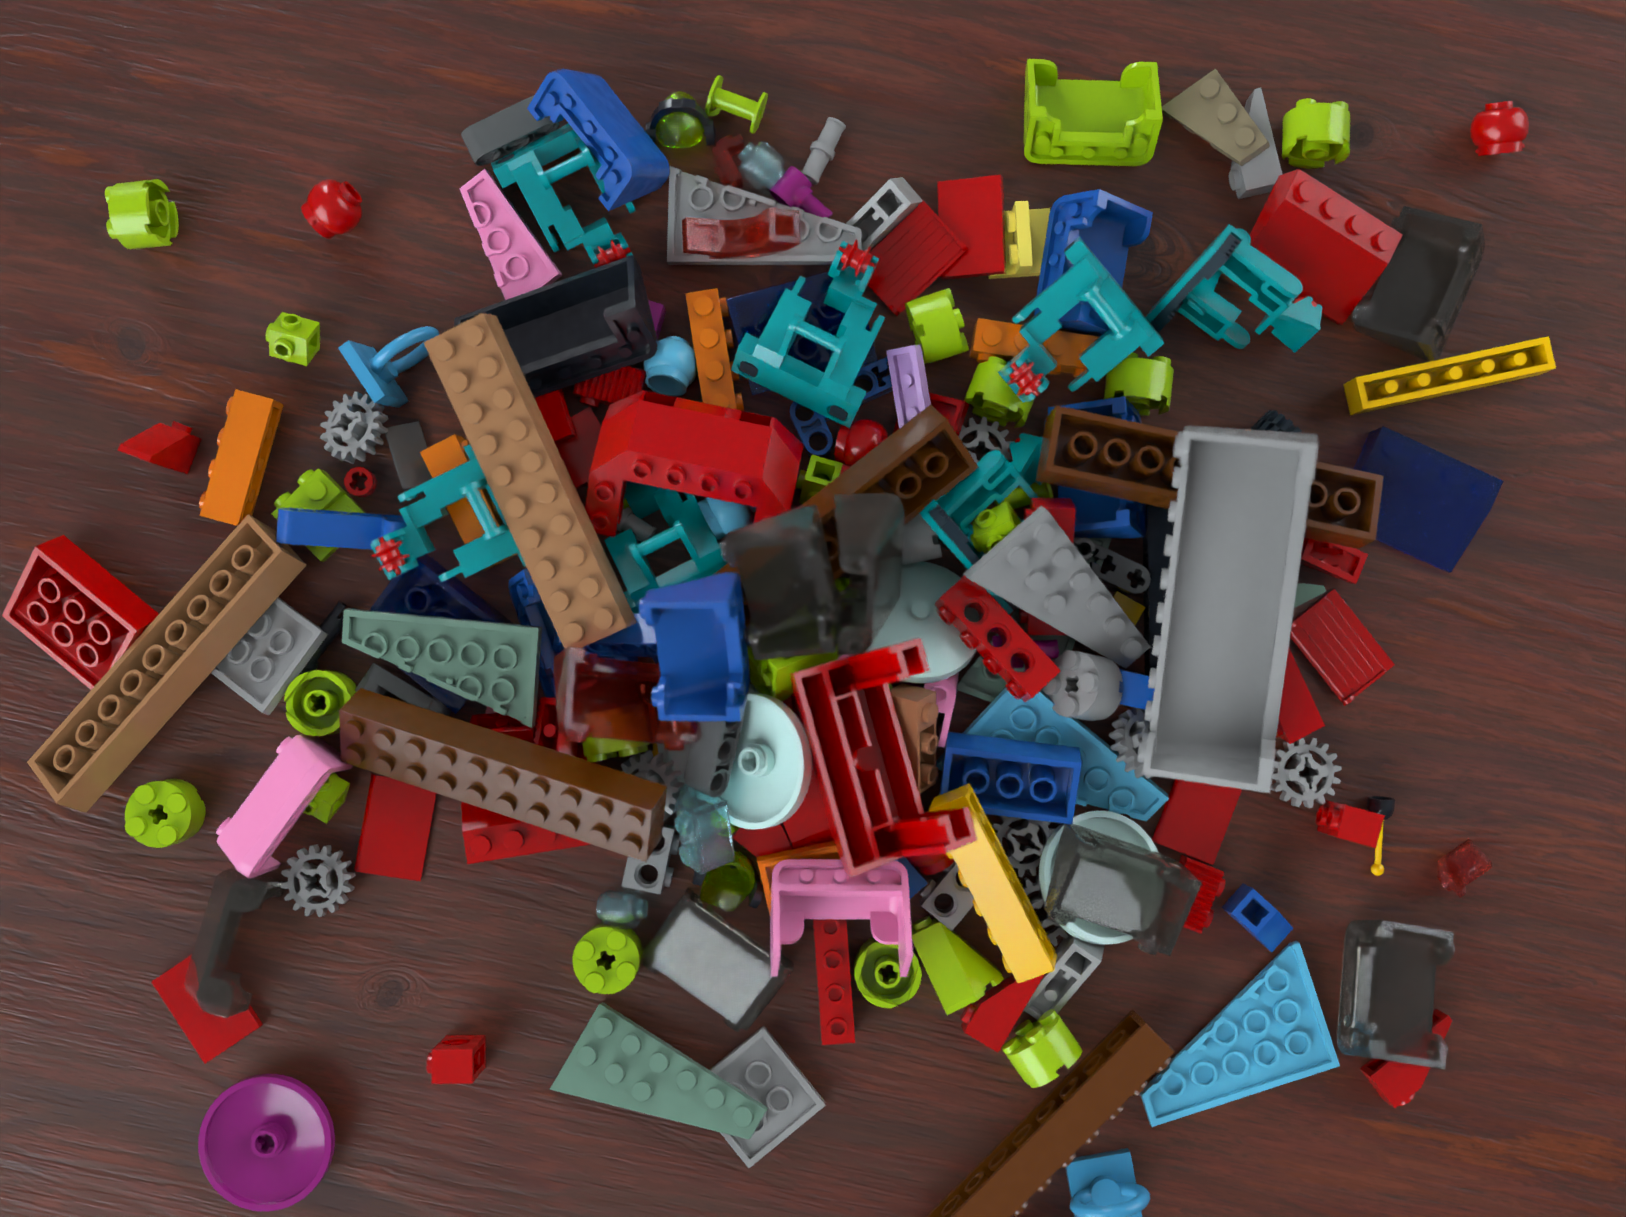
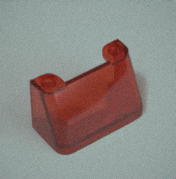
(612, 701)

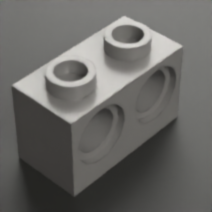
(659, 859)
(961, 897)

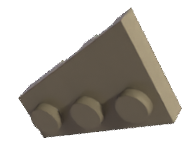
(1218, 118)

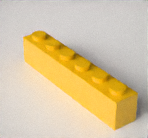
(1449, 375)
(999, 893)

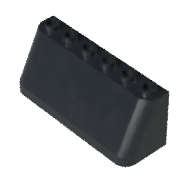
(578, 326)

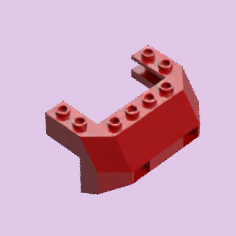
(690, 451)
(865, 763)

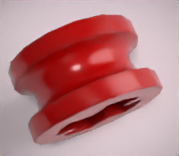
(350, 481)

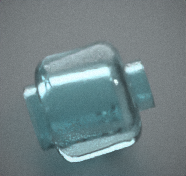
(761, 165)
(622, 907)

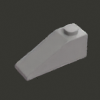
(1263, 170)
(885, 211)
(1072, 967)

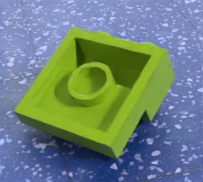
(318, 492)

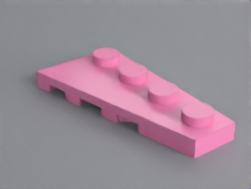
(507, 241)

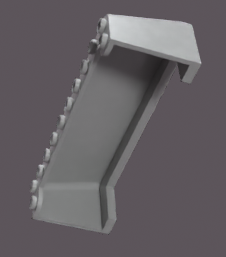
(1227, 605)

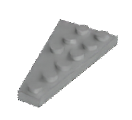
(710, 200)
(1052, 581)

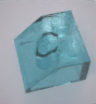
(703, 830)

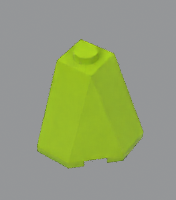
(952, 964)

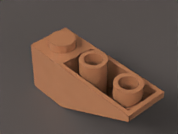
(917, 717)

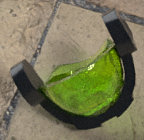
(680, 122)
(731, 884)

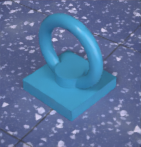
(378, 372)
(1105, 1186)

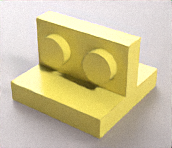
(1024, 240)

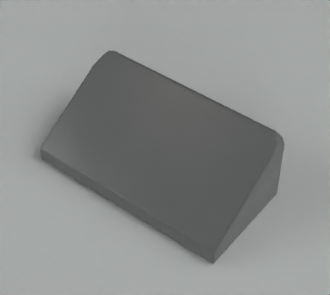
(405, 446)

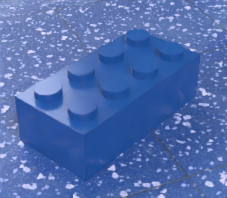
(1014, 776)

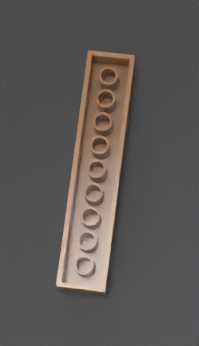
(530, 481)
(165, 665)

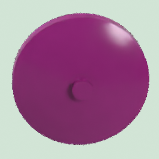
(266, 1142)

